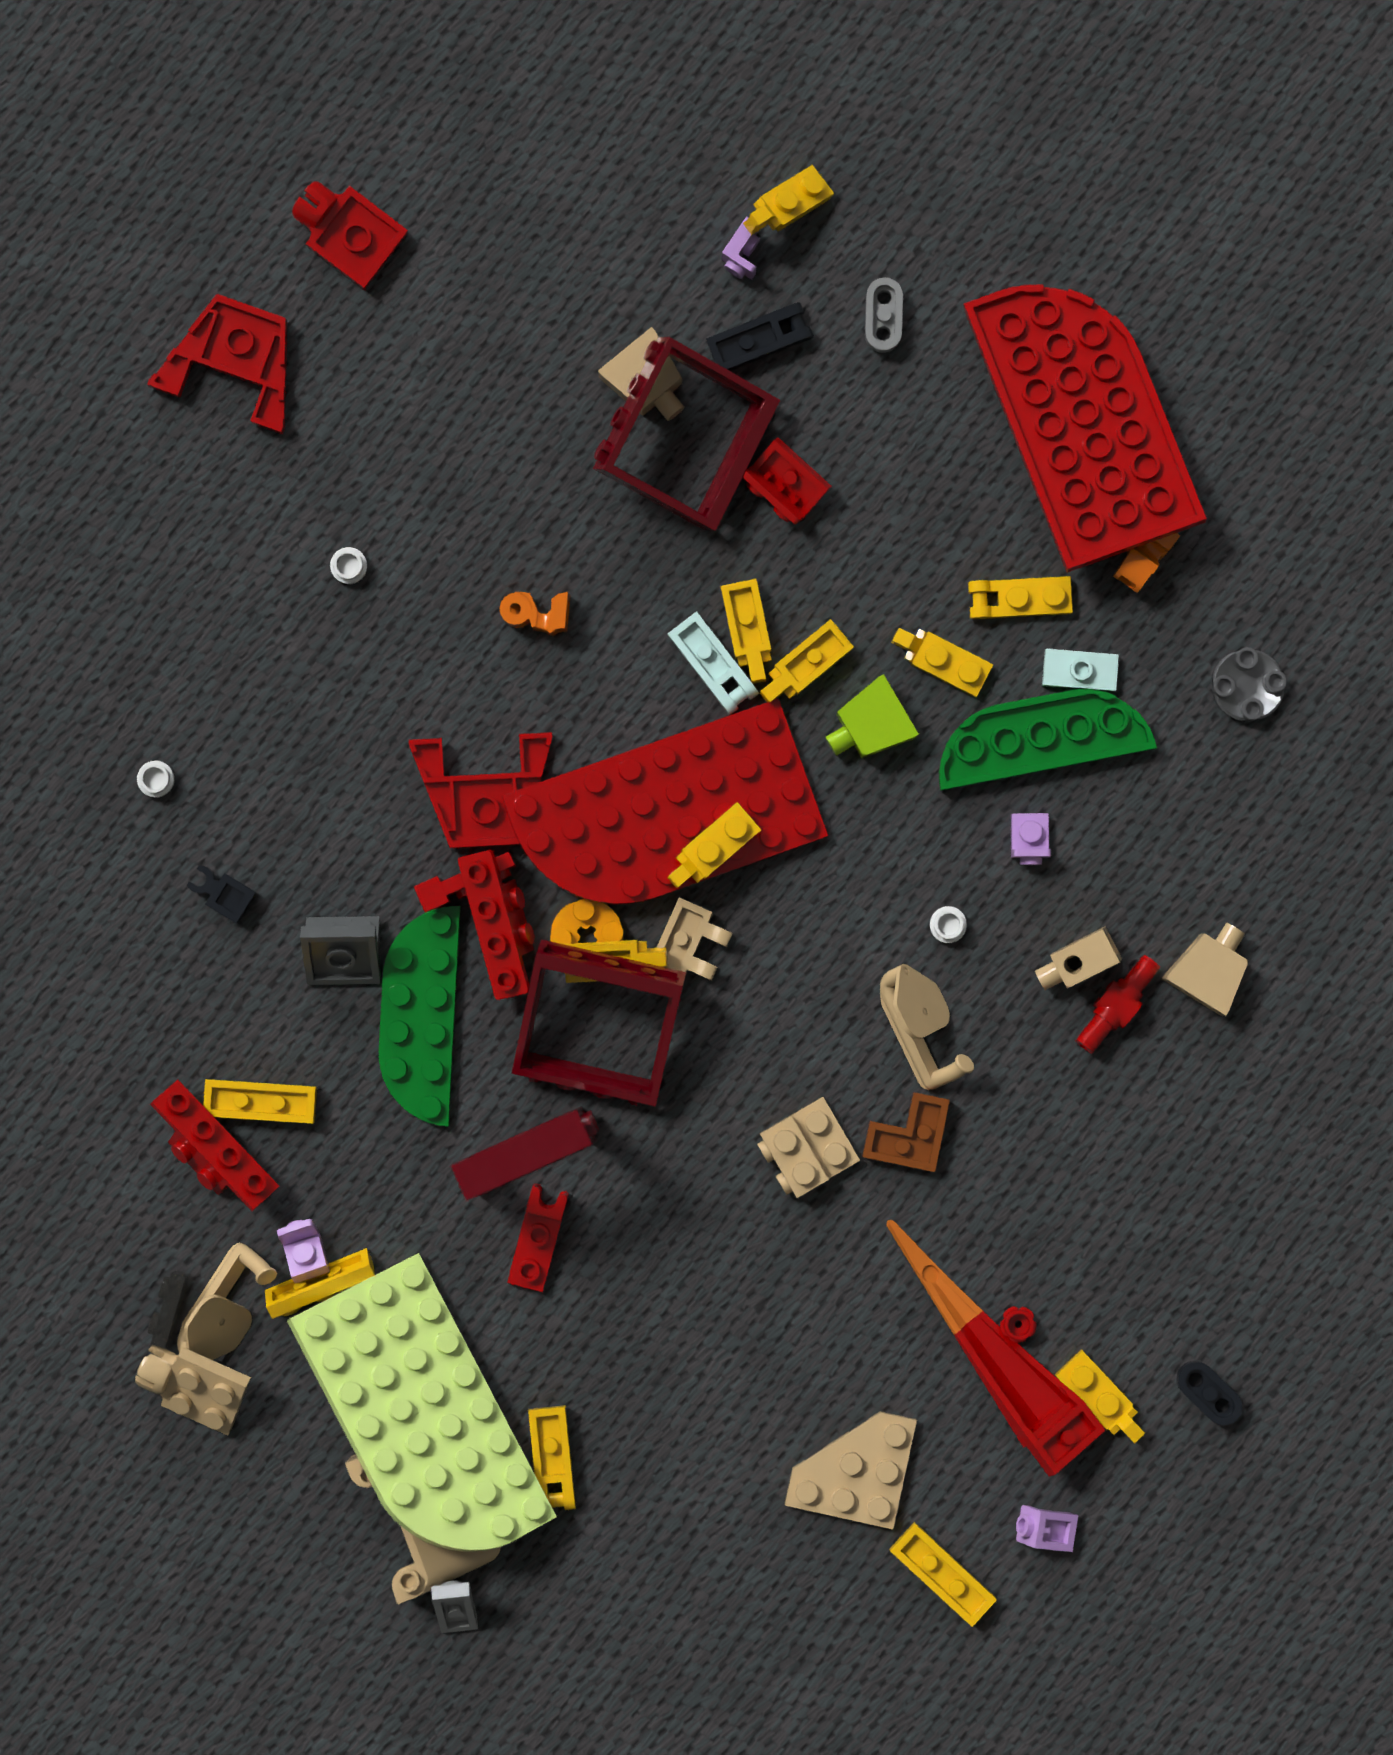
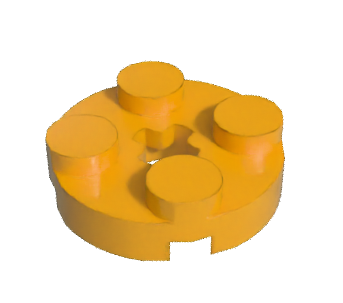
(586, 914)

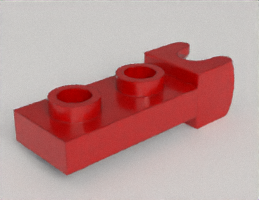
(435, 892)
(537, 1240)

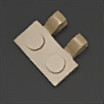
(683, 935)

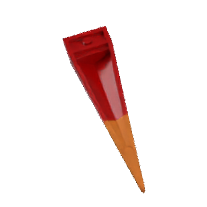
(1034, 1402)

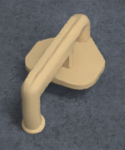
(915, 1011)
(214, 1322)

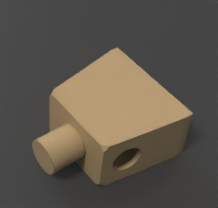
(630, 361)
(1094, 950)
(1210, 970)

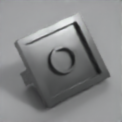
(341, 950)

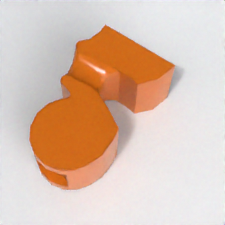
(1143, 562)
(520, 609)

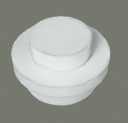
(348, 565)
(155, 779)
(948, 924)

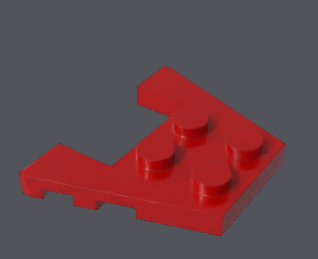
(239, 344)
(472, 805)

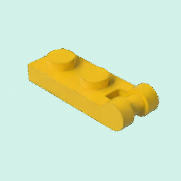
(1021, 597)
(552, 1453)

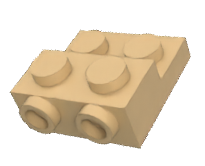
(807, 1148)

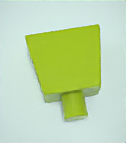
(872, 722)

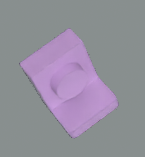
(740, 244)
(1030, 838)
(303, 1250)
(1046, 1529)

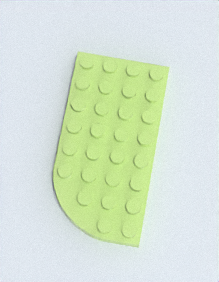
(421, 1412)

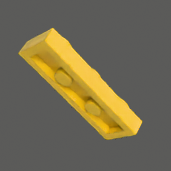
(260, 1101)
(344, 1273)
(943, 1574)

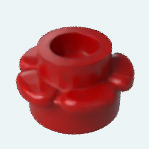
(1027, 1328)

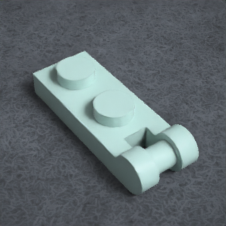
(712, 662)

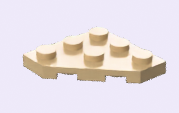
(857, 1473)

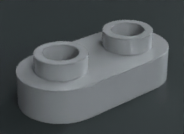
(883, 315)

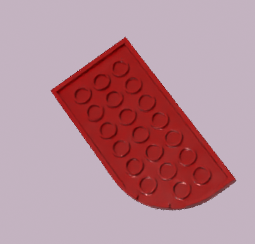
(1084, 421)
(625, 819)

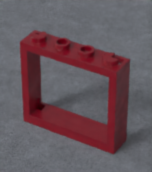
(737, 457)
(606, 969)
(525, 1152)

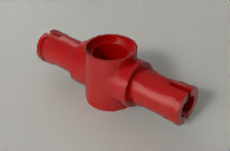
(1118, 1004)

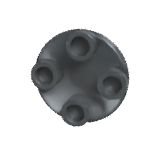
(1248, 684)

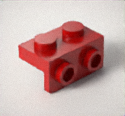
(786, 482)

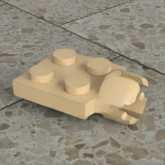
(194, 1386)

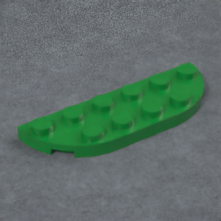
(1042, 736)
(420, 1014)

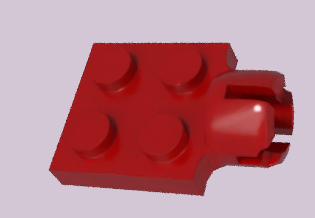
(348, 231)

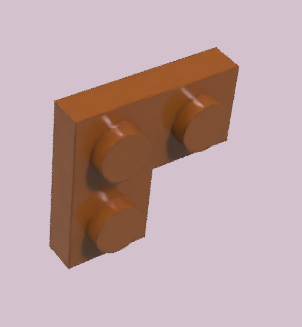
(917, 1143)

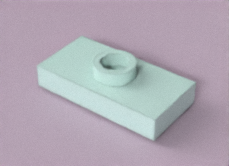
(1080, 670)

